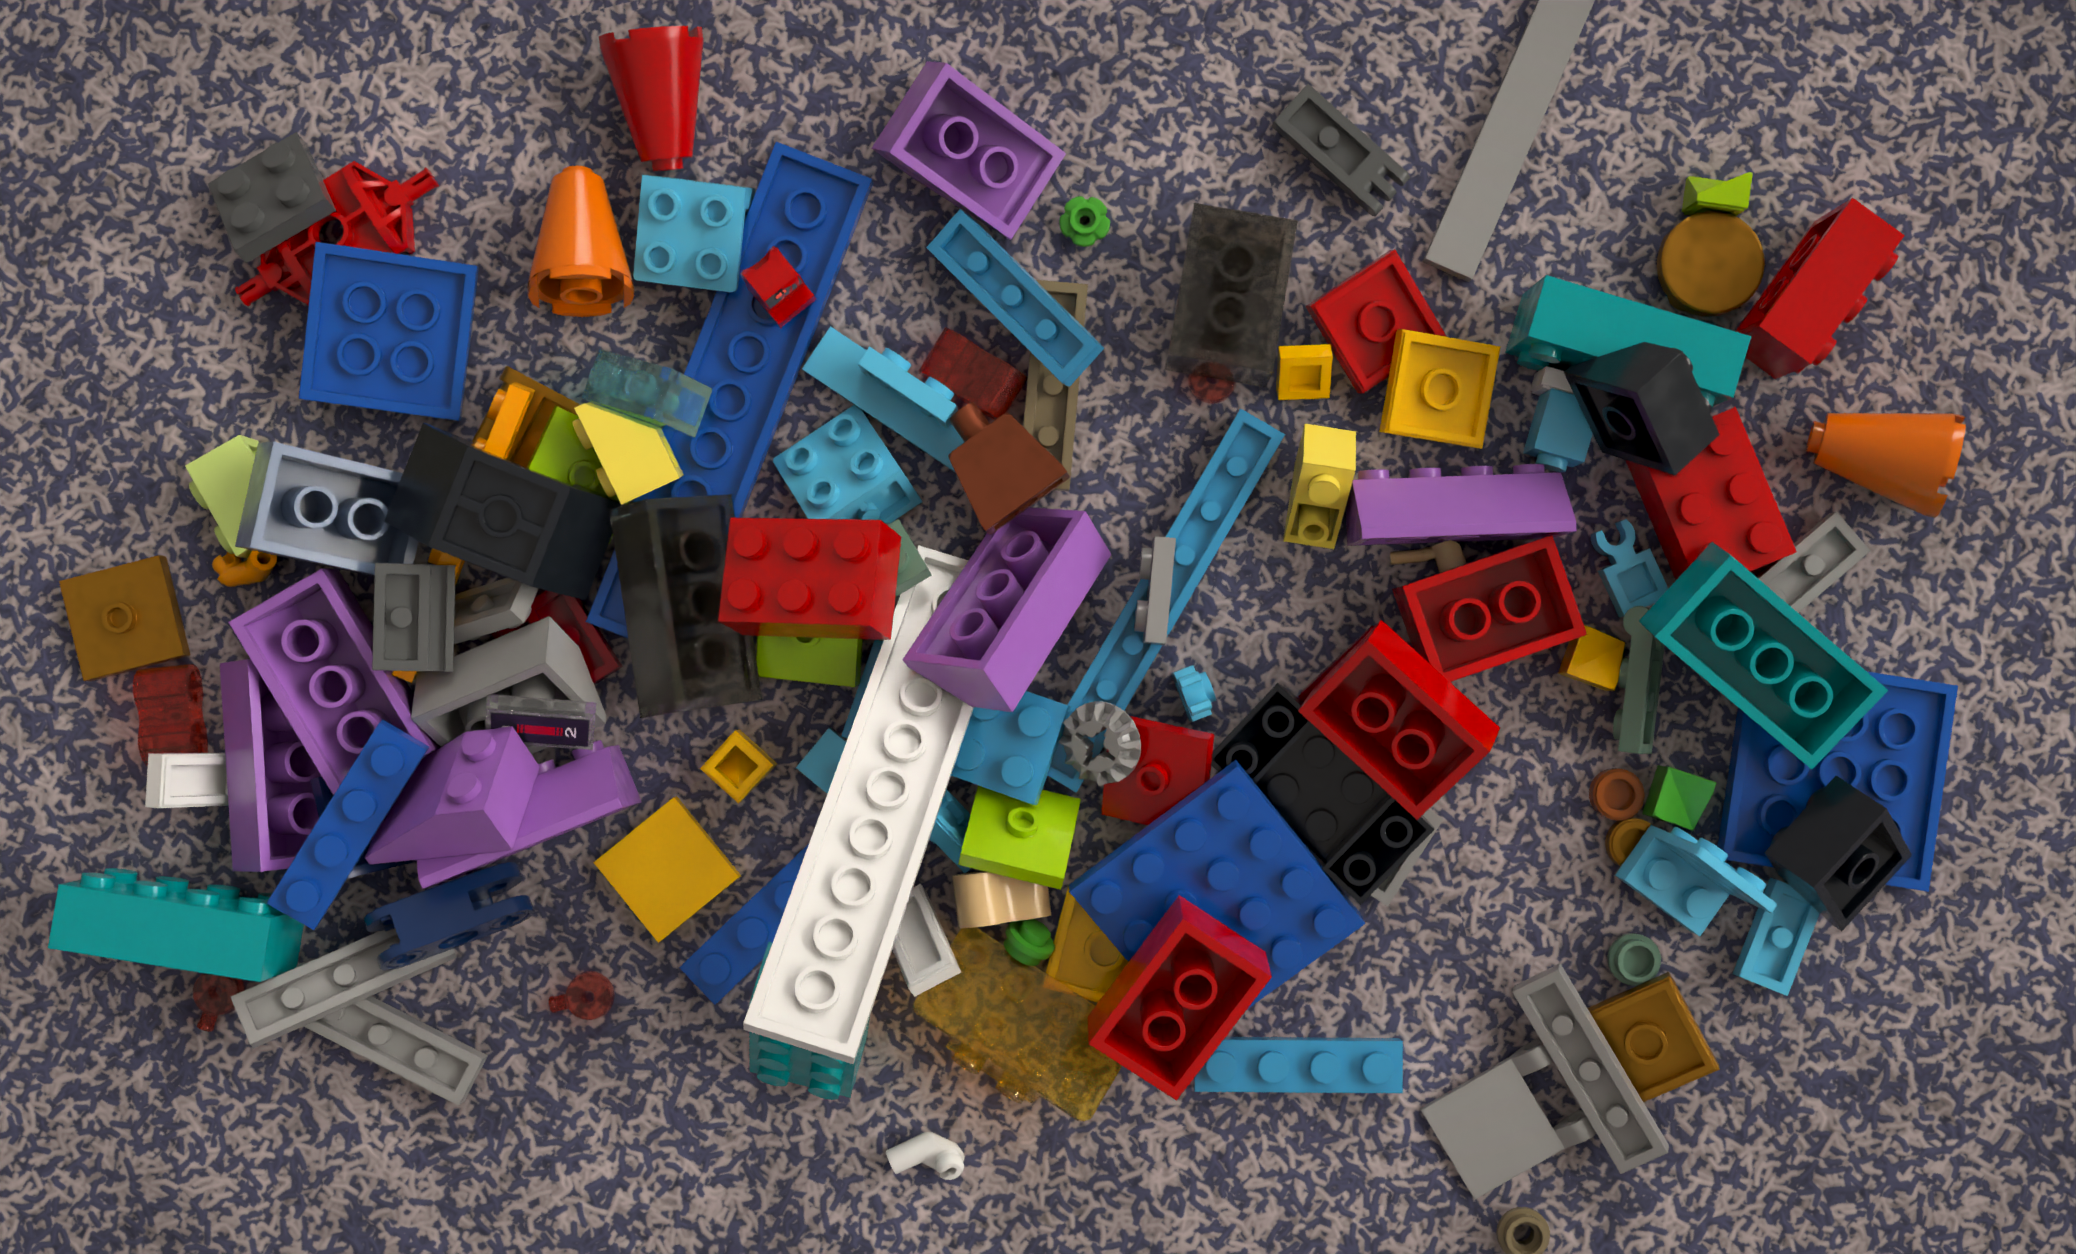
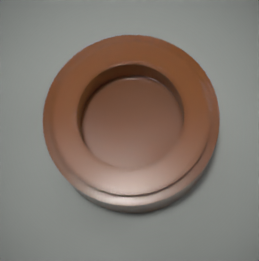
(1616, 794)

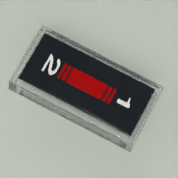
(544, 720)

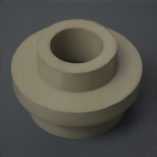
(1538, 1238)

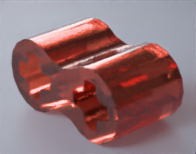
(973, 373)
(170, 710)

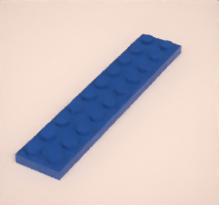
(742, 354)

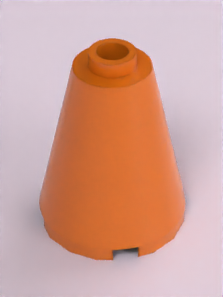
(579, 249)
(1892, 453)

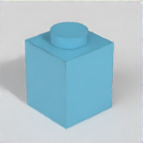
(1558, 432)

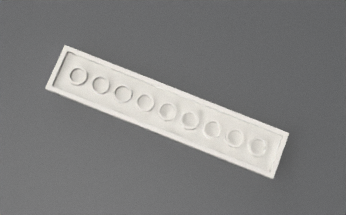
(865, 844)

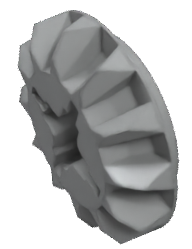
(1121, 741)

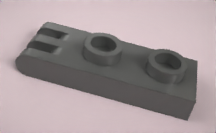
(1339, 149)

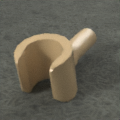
(1446, 554)

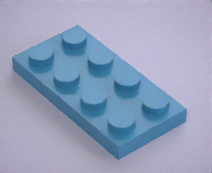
(999, 747)

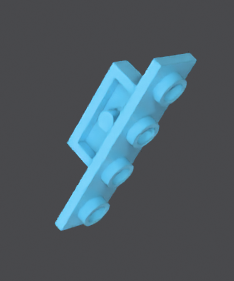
(888, 392)

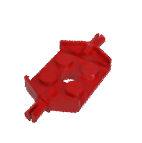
(373, 217)

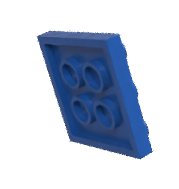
(388, 331)

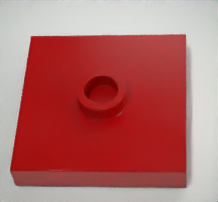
(1364, 315)
(1169, 769)

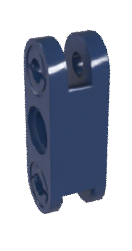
(450, 915)

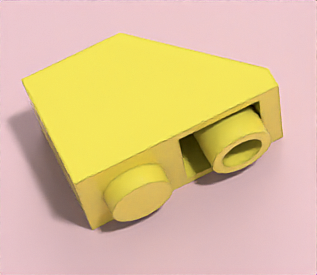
(631, 451)
(1320, 485)

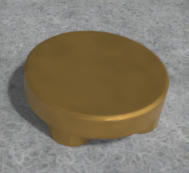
(1710, 264)

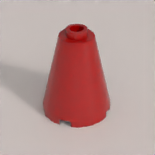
(657, 89)

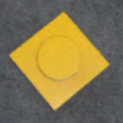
(1304, 372)

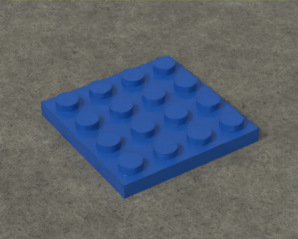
(1890, 755)
(1232, 860)

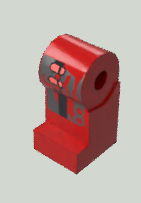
(777, 287)

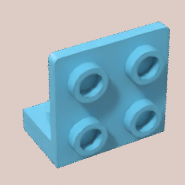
(690, 233)
(846, 472)
(1688, 877)

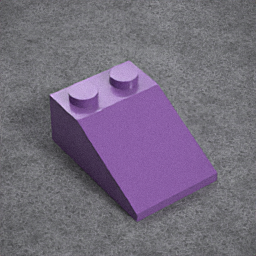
(968, 148)
(460, 800)

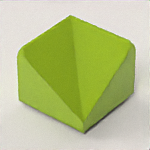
(1717, 195)

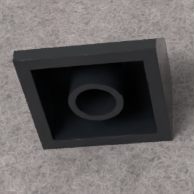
(1644, 406)
(1839, 851)

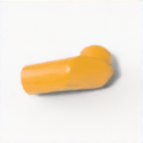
(236, 573)

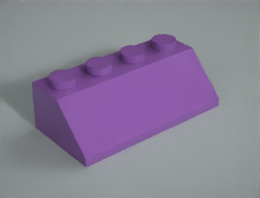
(1457, 507)
(1009, 607)
(318, 665)
(266, 774)
(559, 802)

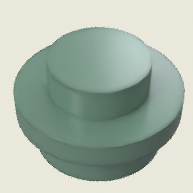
(1633, 959)

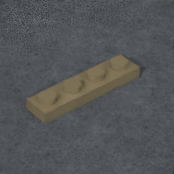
(1049, 403)

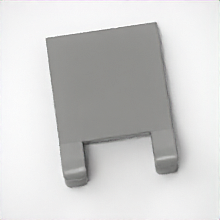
(1496, 1125)

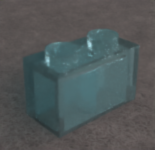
(647, 392)

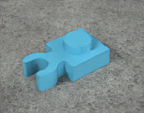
(1632, 577)
(1194, 692)

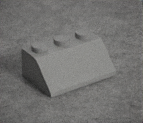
(523, 663)

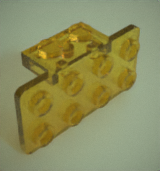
(1018, 1028)

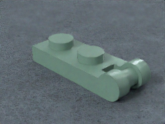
(1641, 679)

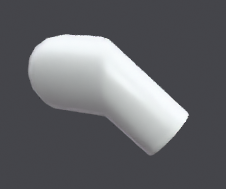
(930, 1150)

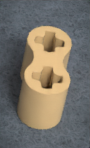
(997, 899)

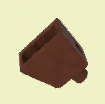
(1001, 466)

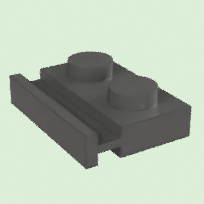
(413, 617)

